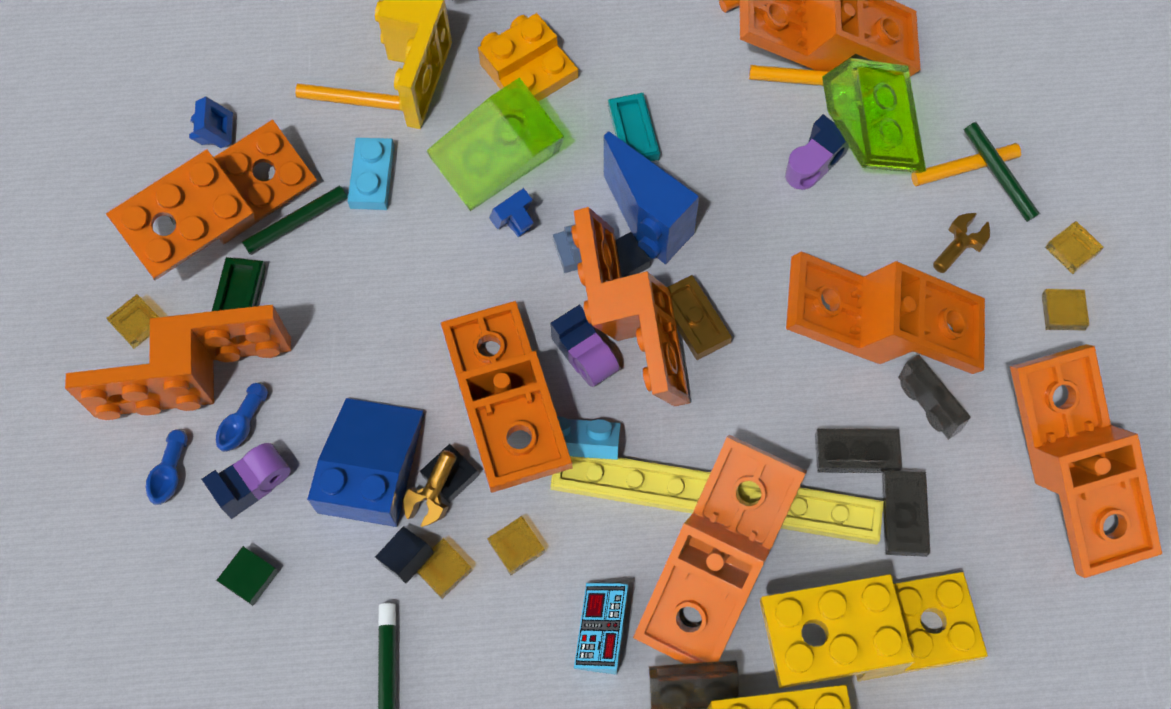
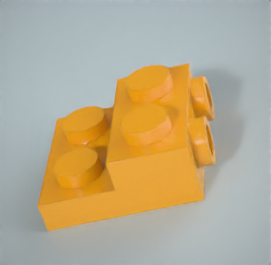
(527, 52)

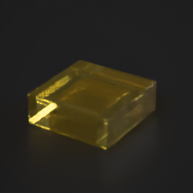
(1074, 247)
(1065, 309)
(133, 320)
(516, 545)
(444, 569)

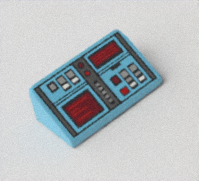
(601, 627)

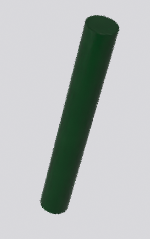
(1001, 171)
(294, 219)

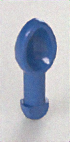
(237, 425)
(164, 477)

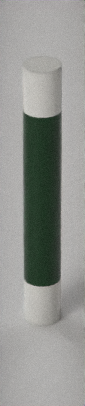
(387, 656)

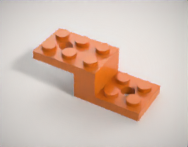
(831, 31)
(211, 199)
(630, 307)
(886, 313)
(180, 362)
(505, 396)
(1086, 461)
(719, 554)

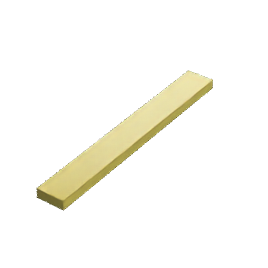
(681, 488)

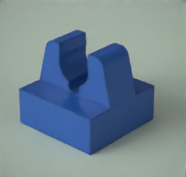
(211, 123)
(513, 213)

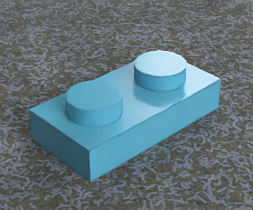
(371, 173)
(591, 438)

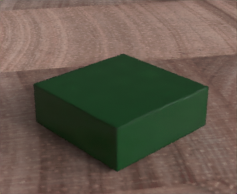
(247, 575)

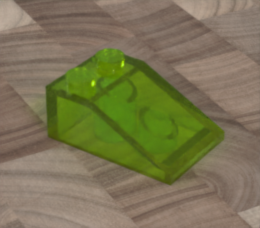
(876, 114)
(496, 144)

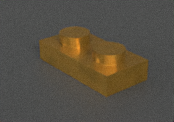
(697, 318)

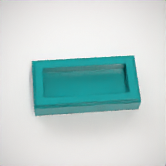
(633, 124)

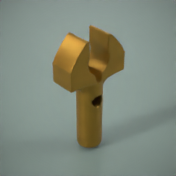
(961, 241)
(431, 491)

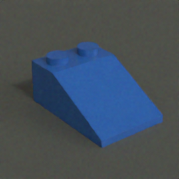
(652, 202)
(366, 462)

